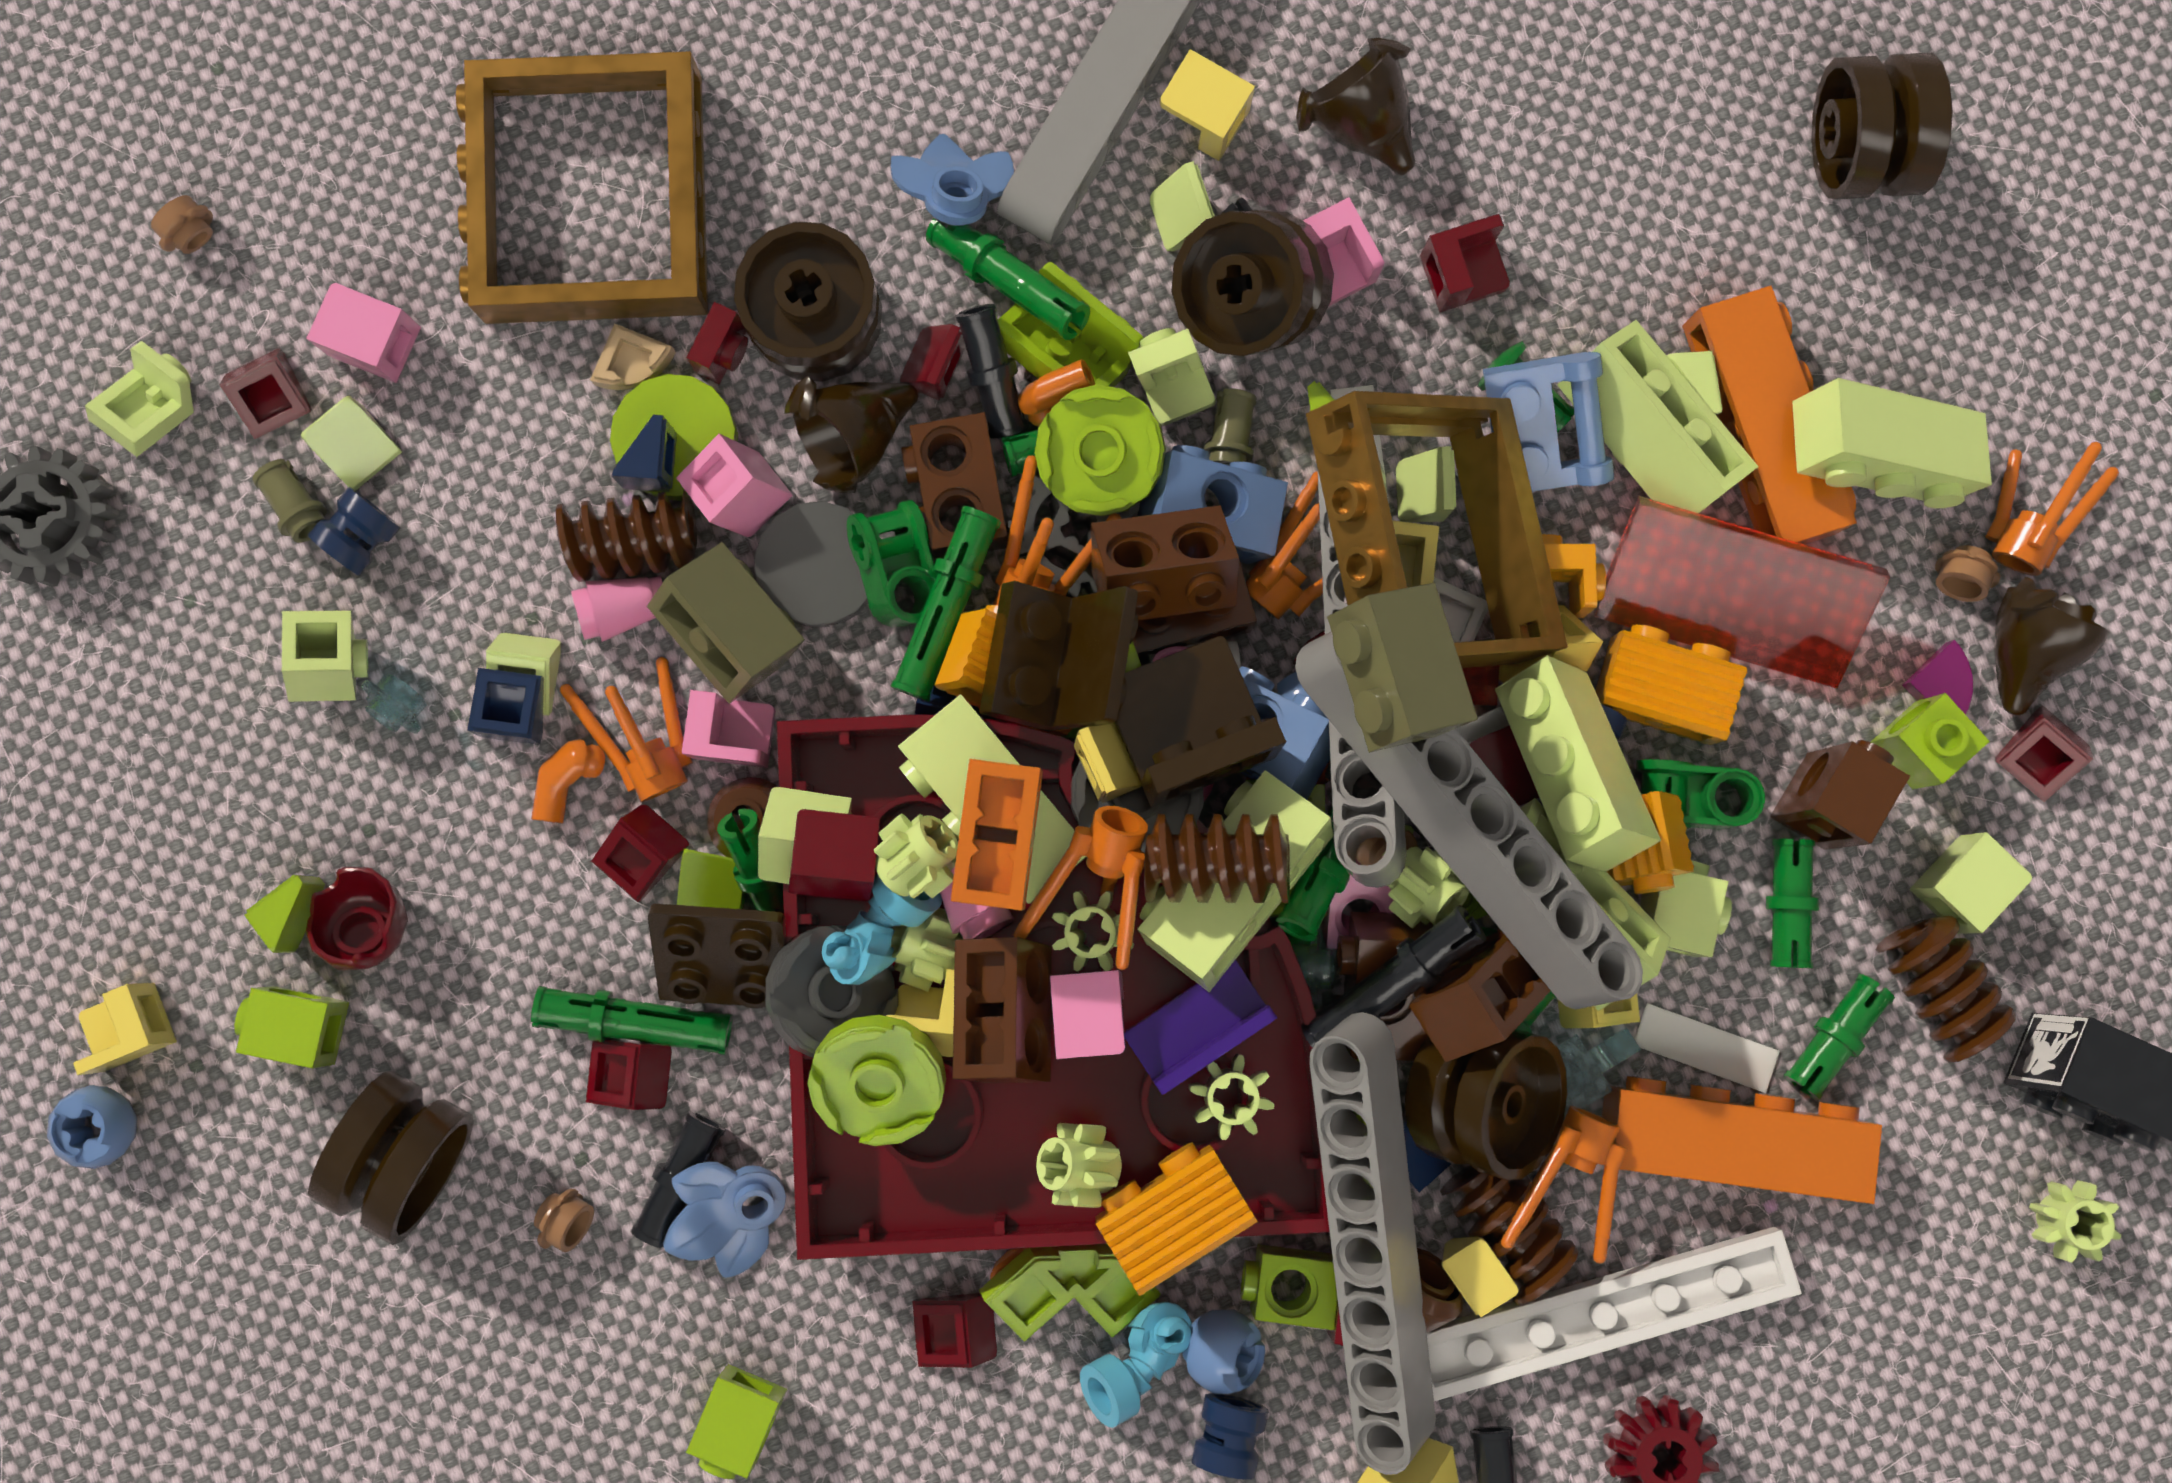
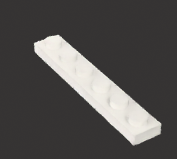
(1611, 1312)

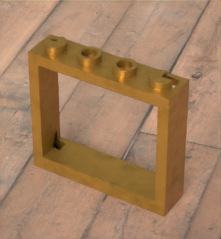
(679, 296)
(1495, 500)

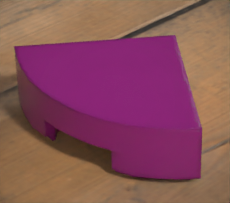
(1944, 672)

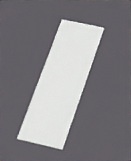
(1706, 1048)

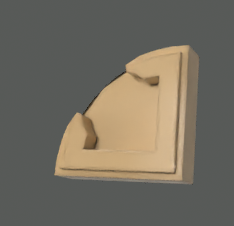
(630, 359)

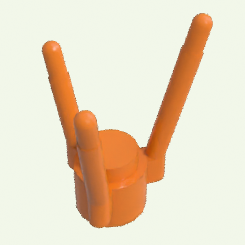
(2034, 538)
(1030, 570)
(1276, 580)
(652, 766)
(1112, 851)
(1582, 1144)

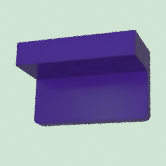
(1198, 1028)

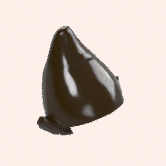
(1366, 107)
(848, 427)
(2040, 642)

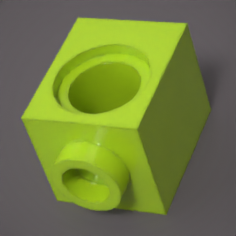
(1931, 741)
(290, 1026)
(1314, 1306)
(735, 1423)

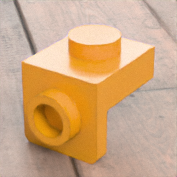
(1577, 566)

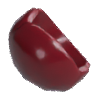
(356, 920)

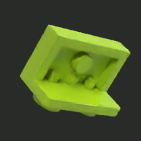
(1100, 344)

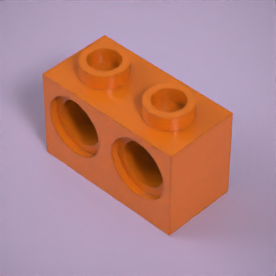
(997, 834)

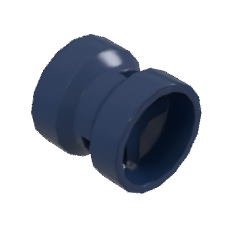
(364, 520)
(1229, 1436)

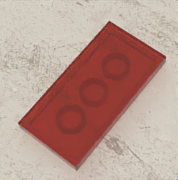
(1741, 591)

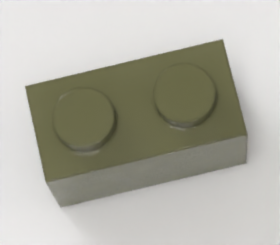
(725, 622)
(1401, 667)

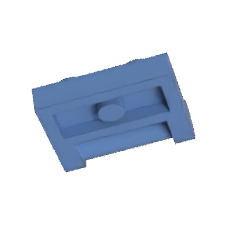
(1533, 408)

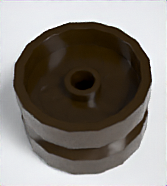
(1881, 125)
(799, 266)
(1252, 281)
(1489, 1106)
(390, 1157)

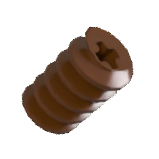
(627, 537)
(1217, 859)
(1952, 985)
(1538, 1253)

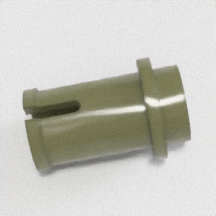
(1232, 427)
(289, 499)

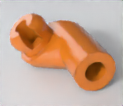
(1046, 391)
(559, 773)

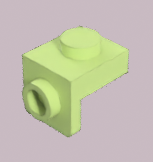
(1172, 375)
(144, 401)

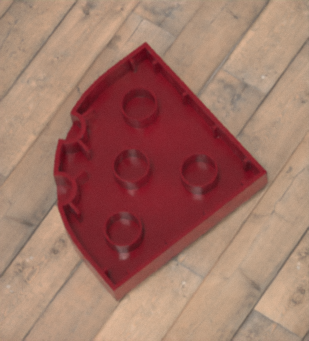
(974, 1168)

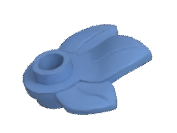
(951, 182)
(718, 1221)

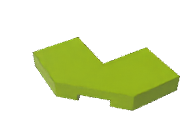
(1049, 1277)

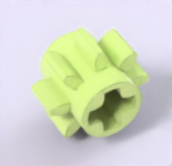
(916, 856)
(1425, 889)
(1075, 937)
(925, 951)
(1240, 1113)
(1079, 1165)
(2092, 1227)

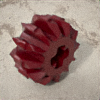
(1667, 1425)

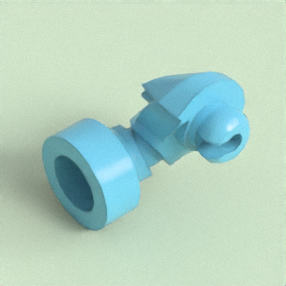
(866, 943)
(1155, 1342)

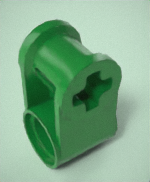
(892, 560)
(1697, 790)

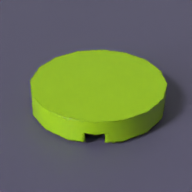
(689, 407)
(1100, 450)
(877, 1080)

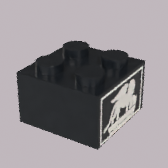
(2095, 1077)

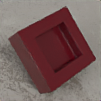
(718, 344)

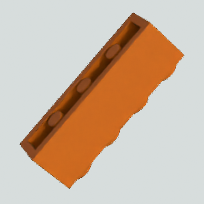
(1757, 387)
(1745, 1143)

